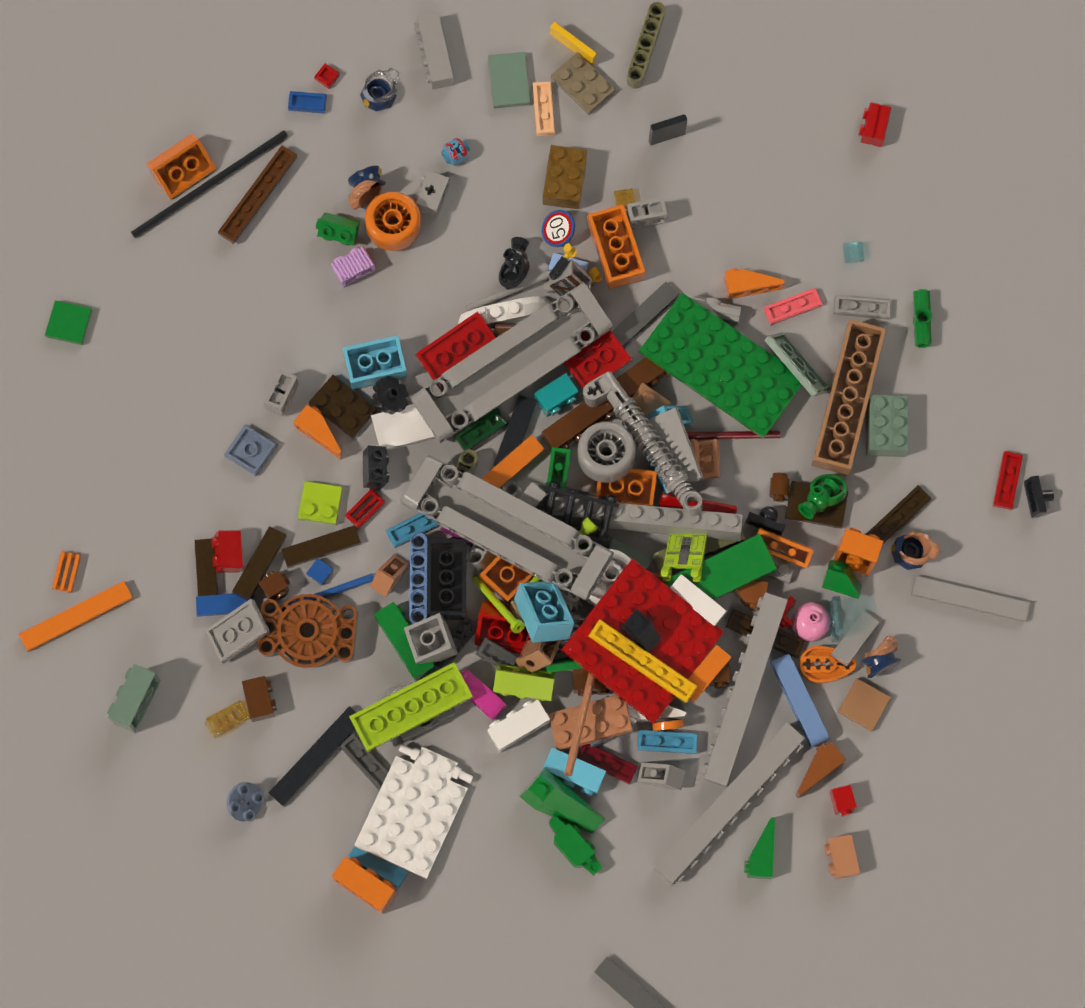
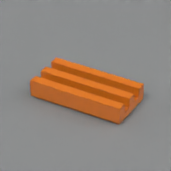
(69, 556)

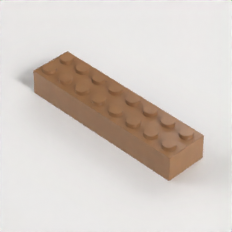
(848, 397)

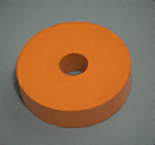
(668, 725)

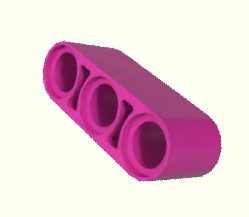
(483, 697)

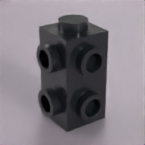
(375, 467)

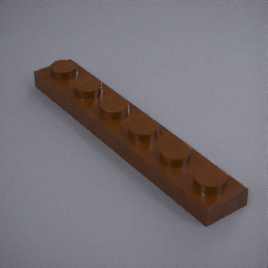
(257, 194)

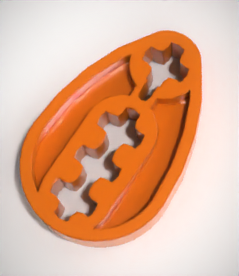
(823, 675)

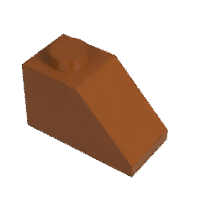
(751, 593)

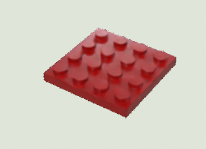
(455, 346)

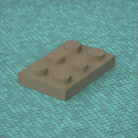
(582, 83)

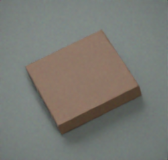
(864, 704)

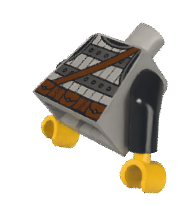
(568, 274)

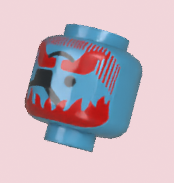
(455, 151)

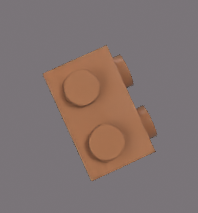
(707, 457)

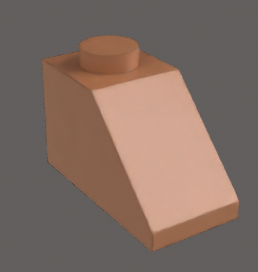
(389, 575)

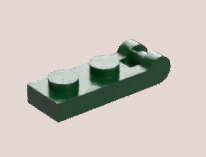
(480, 430)

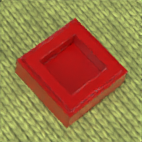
(326, 75)

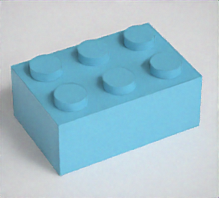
(374, 361)
(544, 611)

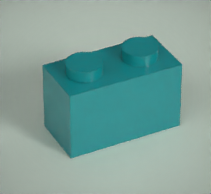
(556, 395)

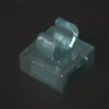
(853, 252)

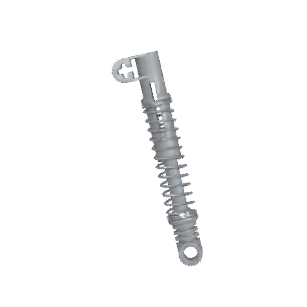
(648, 440)

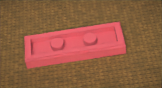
(792, 306)

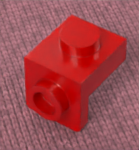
(786, 622)

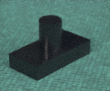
(1036, 496)

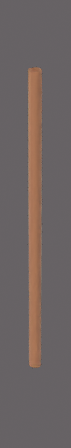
(579, 725)

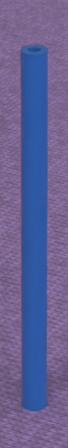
(337, 589)

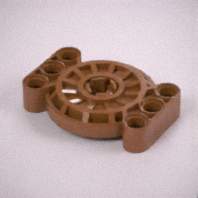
(326, 635)

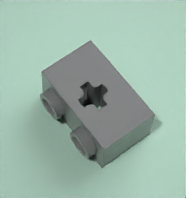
(432, 183)

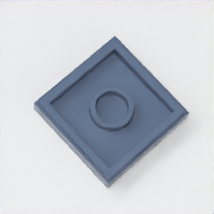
(250, 450)

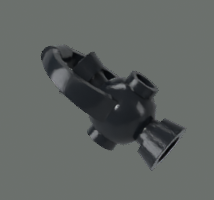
(516, 263)

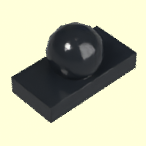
(766, 520)

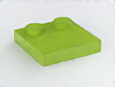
(320, 503)

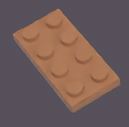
(604, 720)

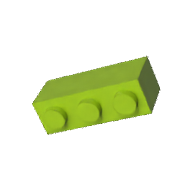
(523, 683)

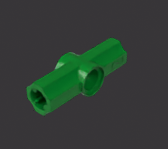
(922, 329)

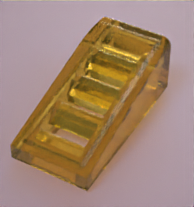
(229, 725)

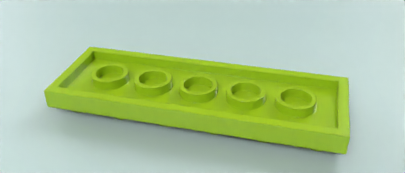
(411, 707)

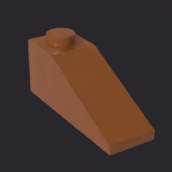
(823, 763)

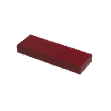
(610, 763)

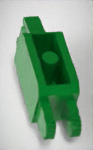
(574, 847)

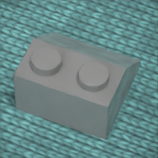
(430, 640)

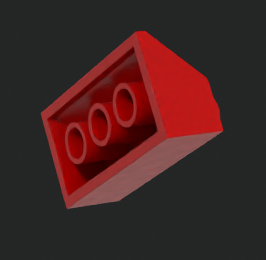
(497, 629)

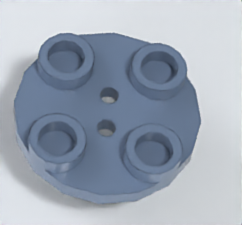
(240, 809)

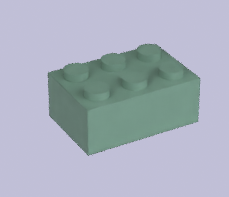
(887, 426)
(133, 698)

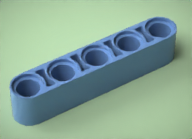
(418, 571)
(799, 701)

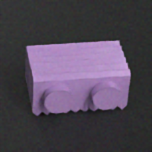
(352, 266)

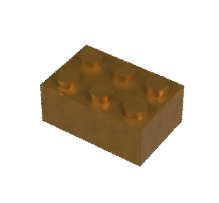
(564, 177)

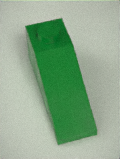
(762, 856)

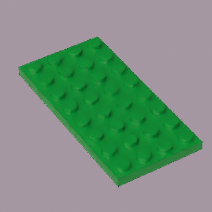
(721, 365)

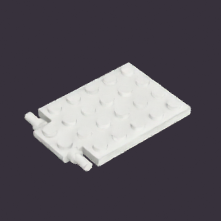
(414, 810)

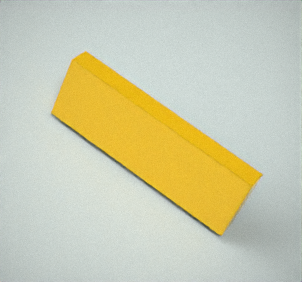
(573, 43)

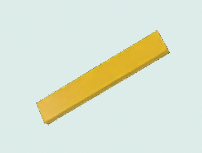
(642, 661)

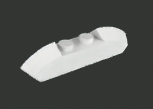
(508, 311)

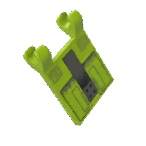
(684, 552)

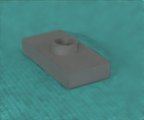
(495, 654)

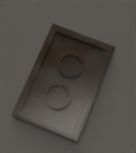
(832, 516)

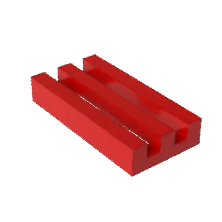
(354, 520)

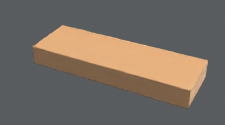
(543, 108)

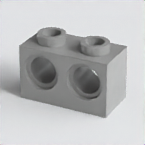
(646, 213)
(281, 392)

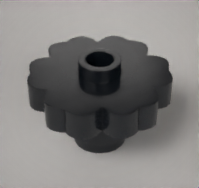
(390, 395)

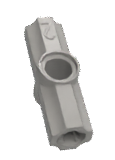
(723, 311)

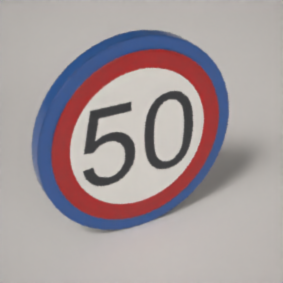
(558, 228)

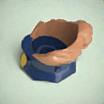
(365, 185)
(914, 550)
(882, 657)

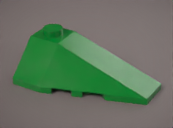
(557, 800)

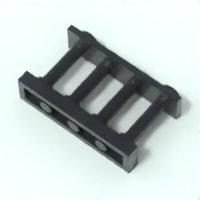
(602, 537)

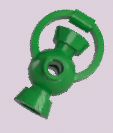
(820, 496)

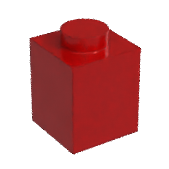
(843, 800)

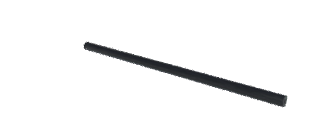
(208, 184)

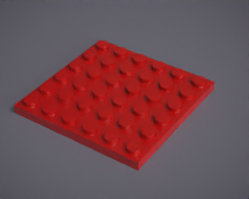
(683, 634)

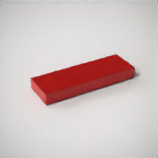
(1007, 480)

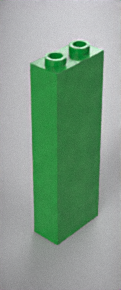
(732, 568)

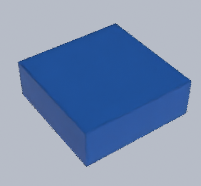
(319, 571)

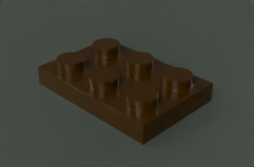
(342, 406)

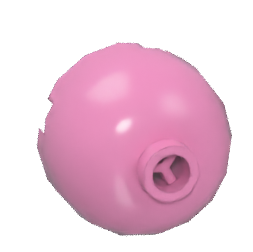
(807, 628)

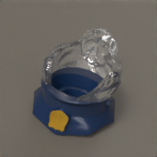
(380, 89)

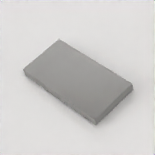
(673, 433)

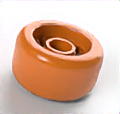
(393, 208)

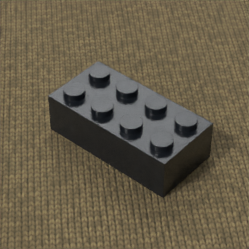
(446, 578)

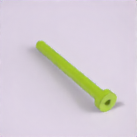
(516, 624)

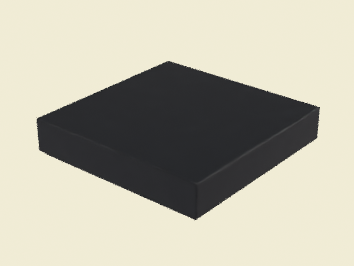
(667, 129)

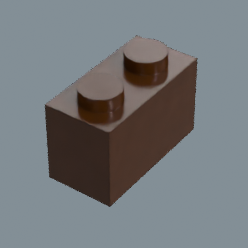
(258, 698)

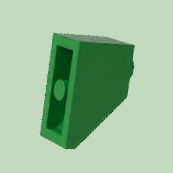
(841, 579)

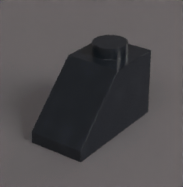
(641, 630)

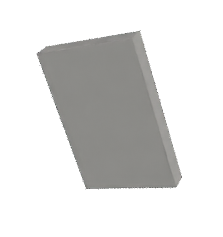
(237, 631)

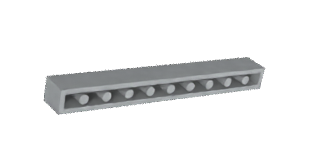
(657, 519)
(747, 684)
(729, 803)

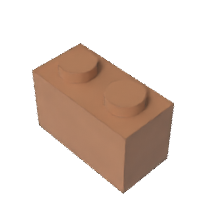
(842, 857)

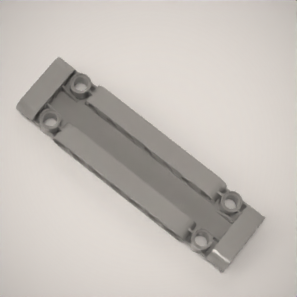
(511, 362)
(508, 527)

